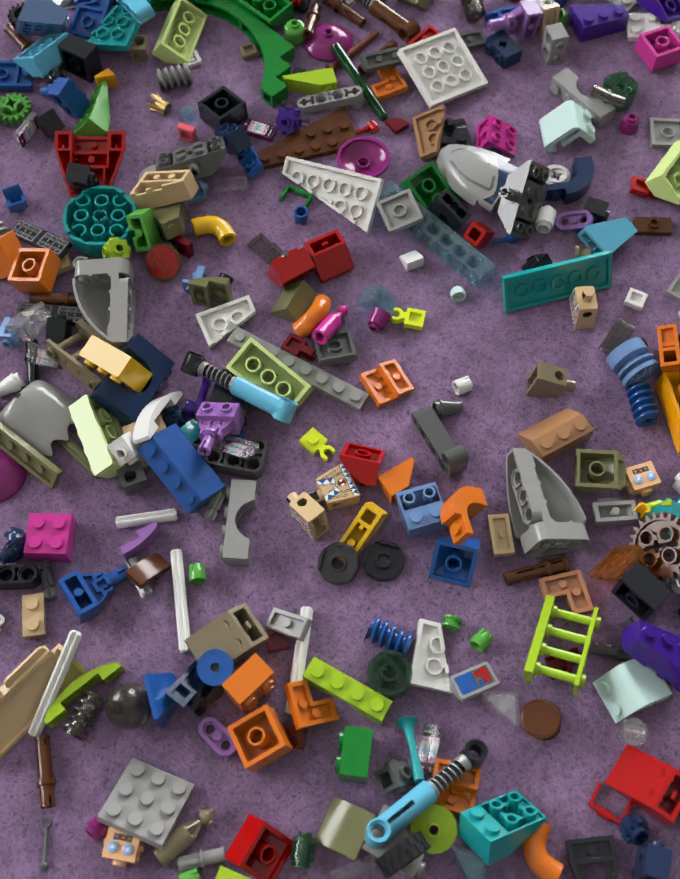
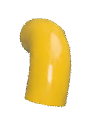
(215, 226)

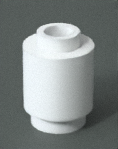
(545, 219)

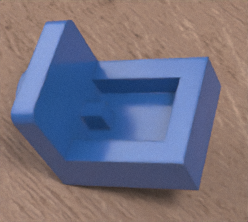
(15, 198)

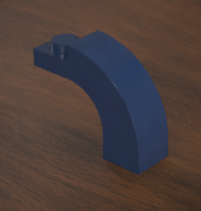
(577, 187)

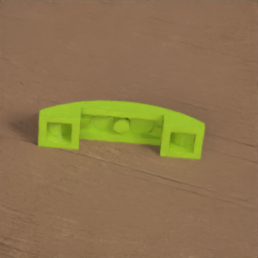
(58, 709)

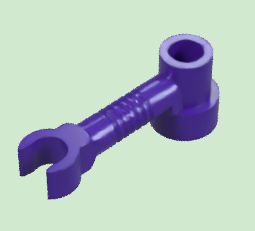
(192, 407)

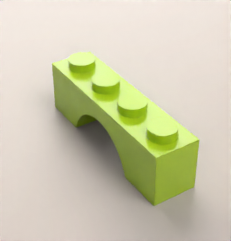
(360, 697)

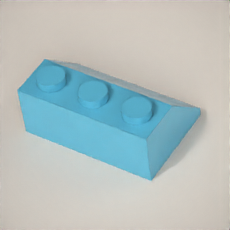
(42, 55)

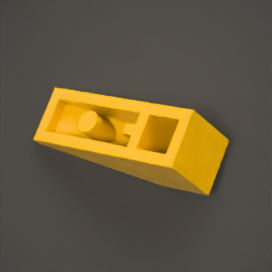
(364, 526)

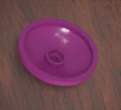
(323, 38)
(365, 152)
(11, 476)

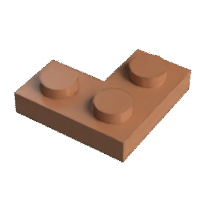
(568, 585)

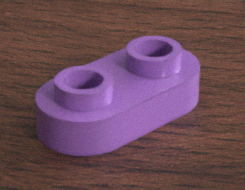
(575, 220)
(217, 738)

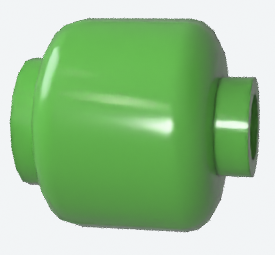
(294, 31)

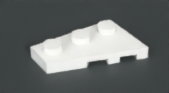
(223, 319)
(429, 658)

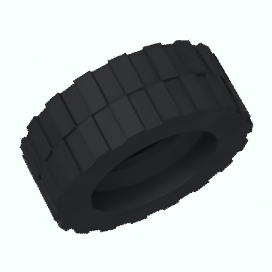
(402, 854)

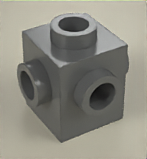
(394, 777)

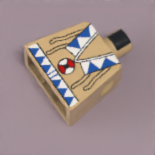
(583, 300)
(336, 489)
(308, 514)

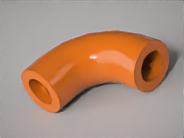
(313, 317)
(537, 856)

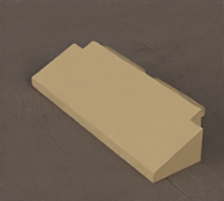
(24, 690)

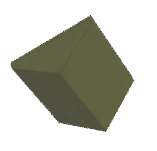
(294, 301)

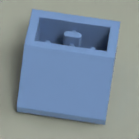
(420, 509)

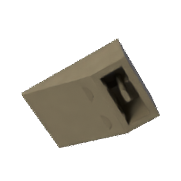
(233, 632)

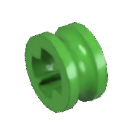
(452, 623)

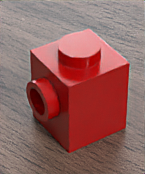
(478, 234)

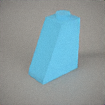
(607, 234)

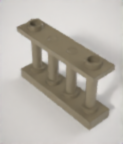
(56, 352)

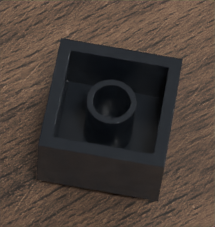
(80, 57)
(222, 107)
(641, 591)

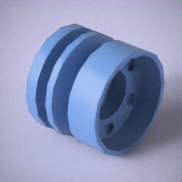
(632, 362)

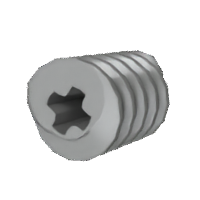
(173, 76)

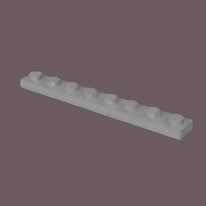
(317, 378)

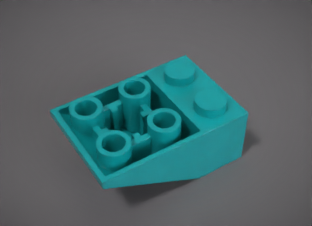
(499, 825)

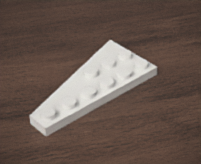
(342, 190)

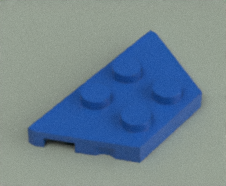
(89, 17)
(13, 77)

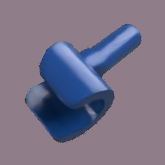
(510, 239)

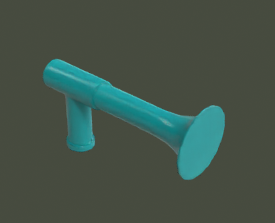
(407, 724)

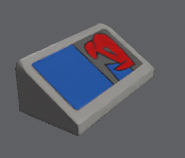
(473, 681)

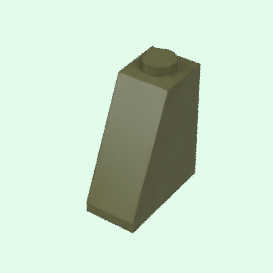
(171, 219)

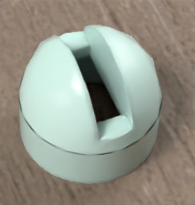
(459, 292)

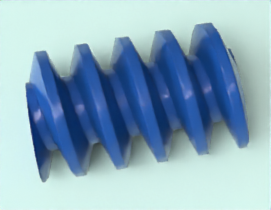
(642, 404)
(389, 636)

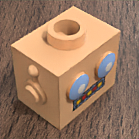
(641, 479)
(122, 848)

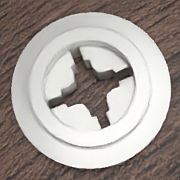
(558, 171)

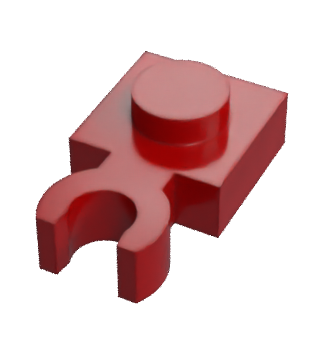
(639, 188)

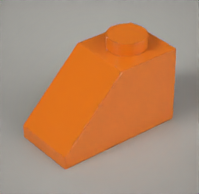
(396, 479)

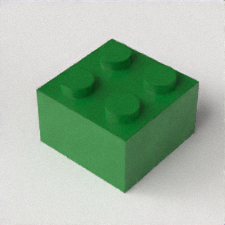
(355, 755)

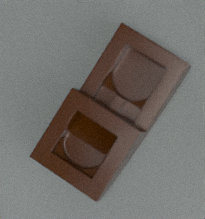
(148, 569)

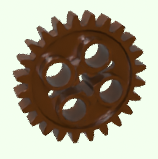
(658, 527)

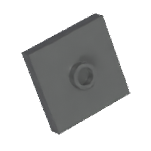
(337, 350)

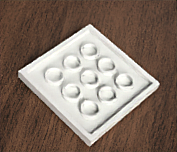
(442, 68)

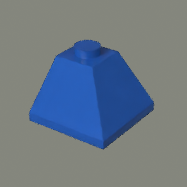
(454, 562)
(161, 706)

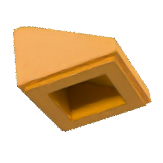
(109, 76)

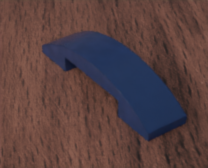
(185, 687)

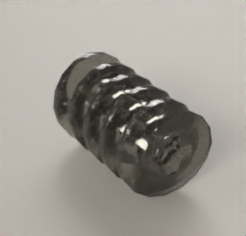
(473, 10)
(84, 714)

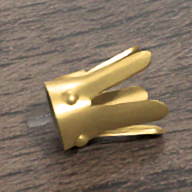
(162, 106)

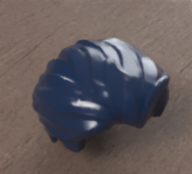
(14, 546)

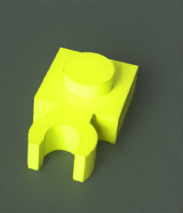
(412, 318)
(315, 442)

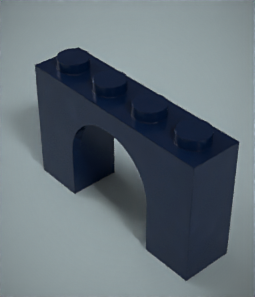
(128, 405)

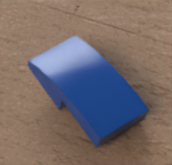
(250, 161)

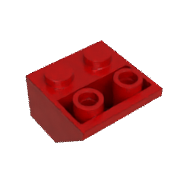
(329, 255)
(291, 267)

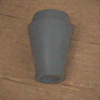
(447, 407)

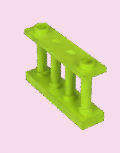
(539, 648)

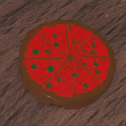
(163, 262)

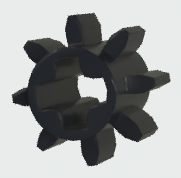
(54, 74)

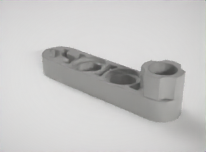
(354, 99)

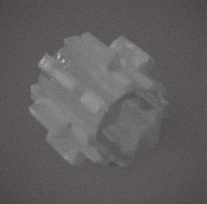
(633, 731)

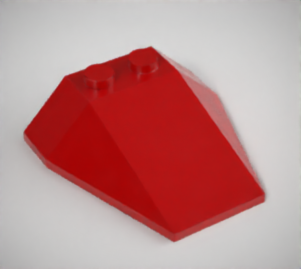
(99, 152)

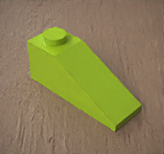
(312, 81)

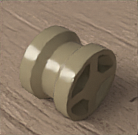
(579, 252)

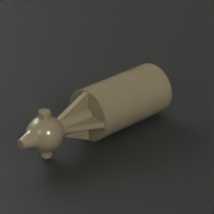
(183, 837)

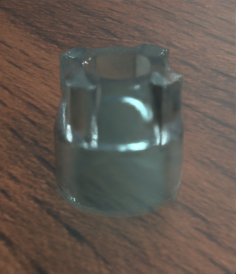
(187, 112)

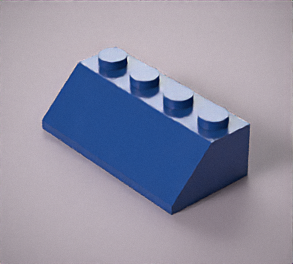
(181, 468)

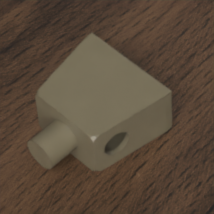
(548, 381)

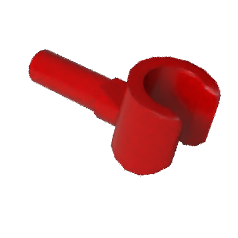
(371, 126)

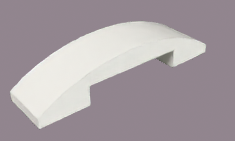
(145, 423)

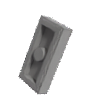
(288, 624)

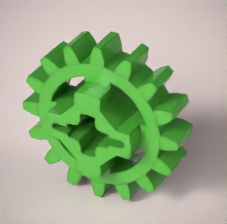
(21, 105)

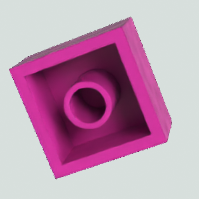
(659, 48)
(50, 537)

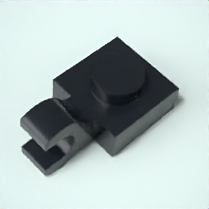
(205, 695)

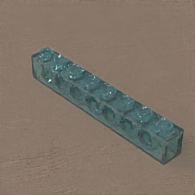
(447, 244)

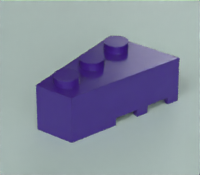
(597, 20)
(654, 648)

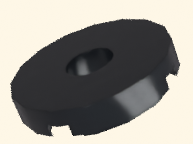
(349, 569)
(386, 572)

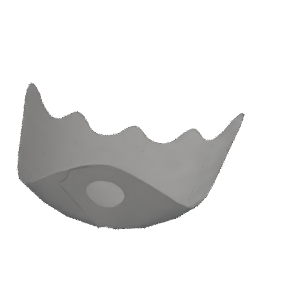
(39, 415)

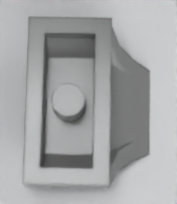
(614, 512)

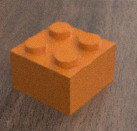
(34, 270)
(250, 684)
(260, 738)

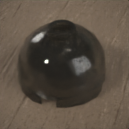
(128, 706)

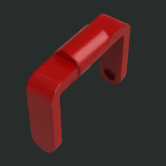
(602, 812)

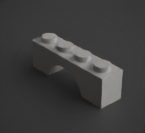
(565, 86)
(236, 547)

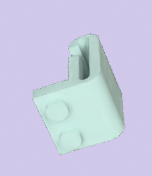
(566, 125)
(630, 689)

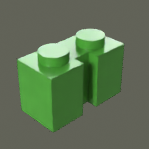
(145, 229)

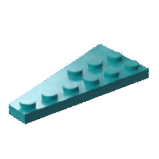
(116, 31)

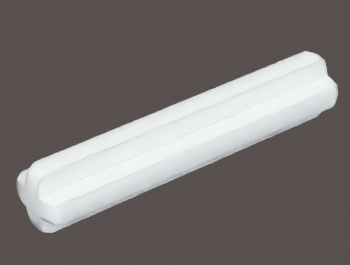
(146, 518)

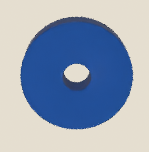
(205, 664)

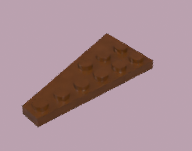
(313, 141)

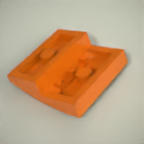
(386, 383)
(462, 793)

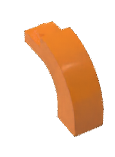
(668, 348)
(456, 509)

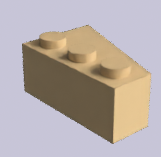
(164, 188)

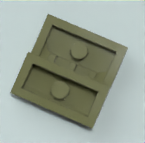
(209, 290)
(344, 828)

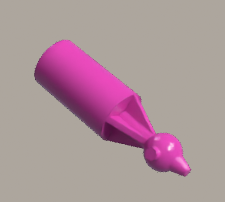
(329, 325)

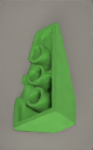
(97, 115)

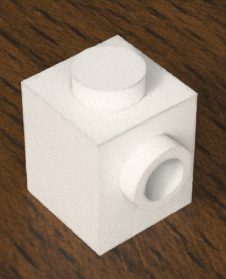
(124, 449)

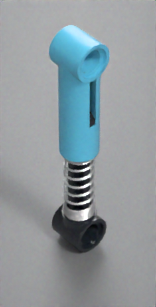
(279, 407)
(424, 795)

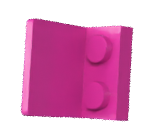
(497, 134)

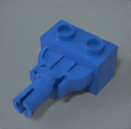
(67, 96)
(89, 591)

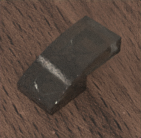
(265, 249)
(617, 335)

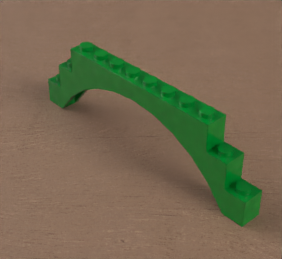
(274, 49)

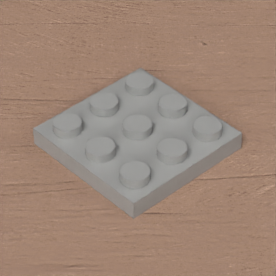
(146, 803)

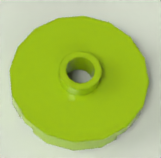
(446, 823)

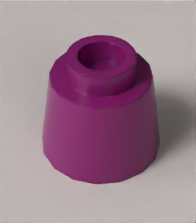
(629, 124)
(378, 319)

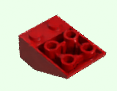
(647, 784)

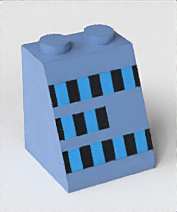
(42, 18)

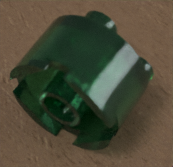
(622, 85)
(401, 671)

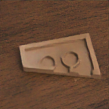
(428, 131)

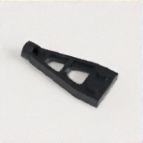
(592, 851)

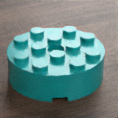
(96, 217)

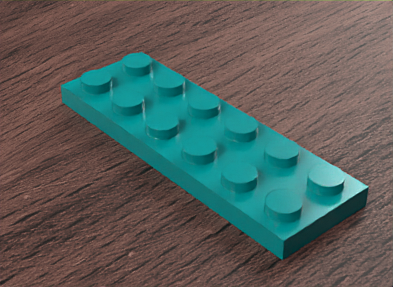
(556, 281)

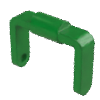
(301, 192)

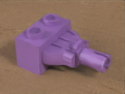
(520, 21)
(217, 421)

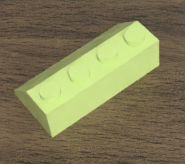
(180, 33)
(665, 179)
(267, 371)
(97, 430)

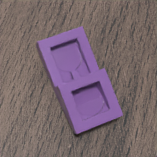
(146, 537)

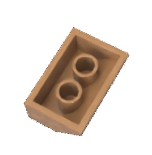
(556, 434)

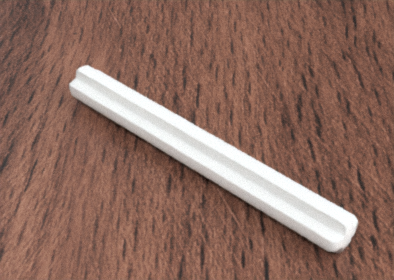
(180, 599)
(300, 654)
(55, 682)

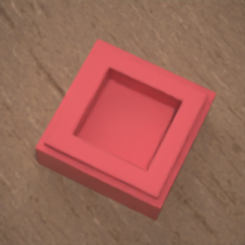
(187, 132)

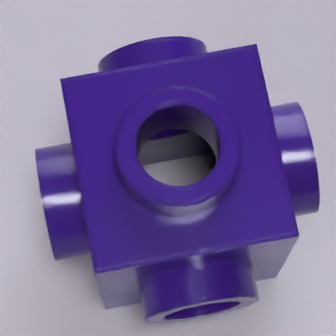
(288, 120)

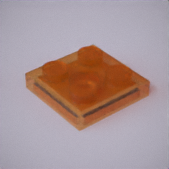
(616, 562)

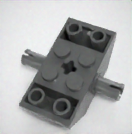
(199, 157)
(522, 198)

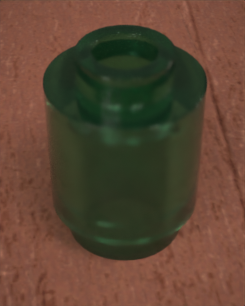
(303, 850)

